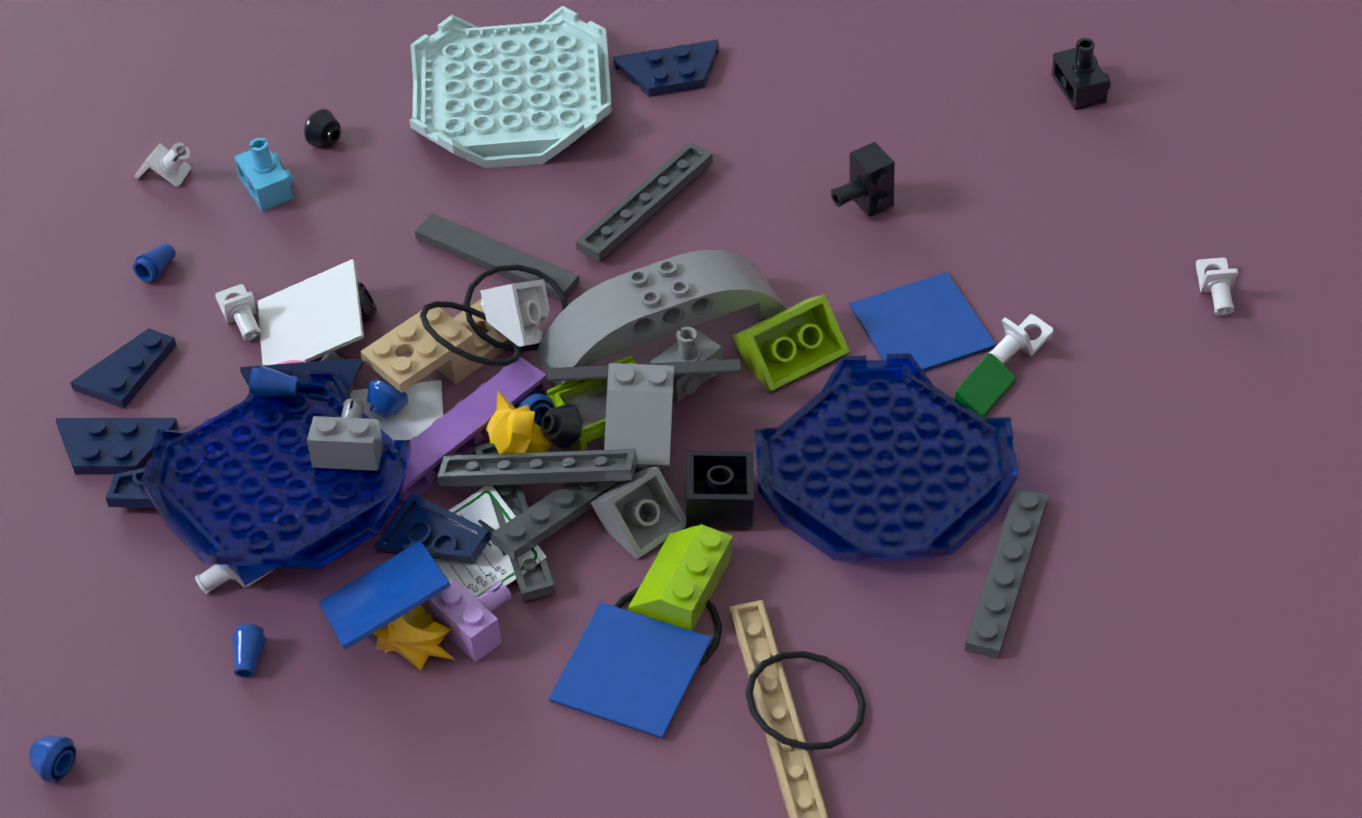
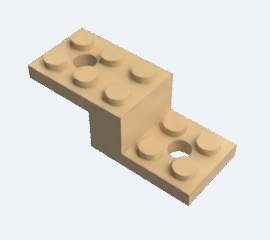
(429, 354)

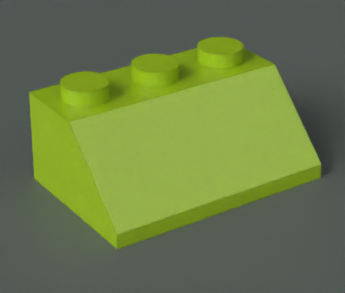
(792, 342)
(684, 576)

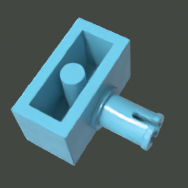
(264, 175)

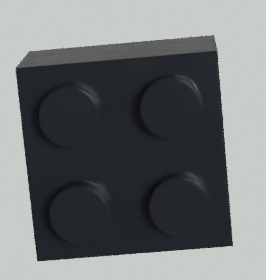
(719, 488)

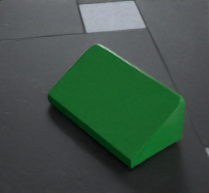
(985, 385)

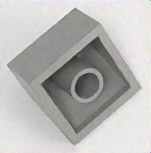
(640, 512)

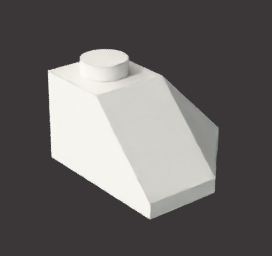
(517, 310)

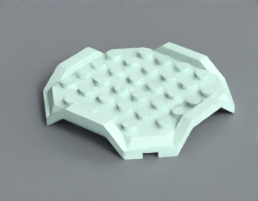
(510, 88)

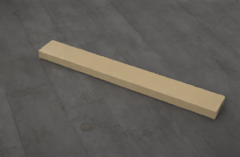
(777, 708)

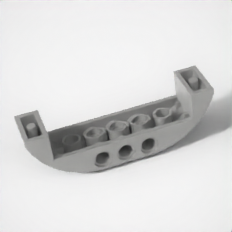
(655, 304)

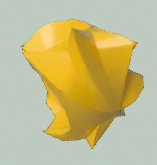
(515, 429)
(413, 637)

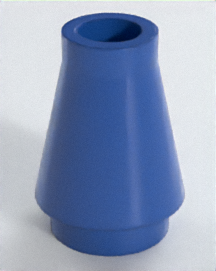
(152, 263)
(268, 383)
(247, 648)

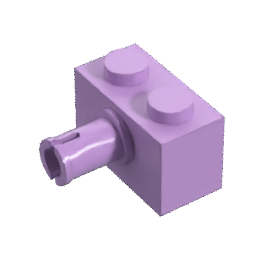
(470, 617)

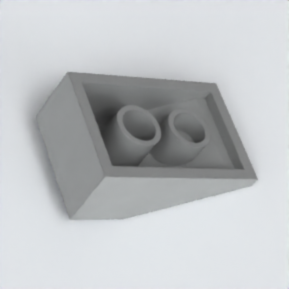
(640, 412)

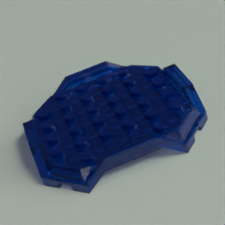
(885, 464)
(247, 485)

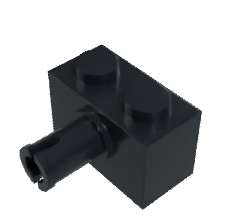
(1080, 75)
(870, 180)

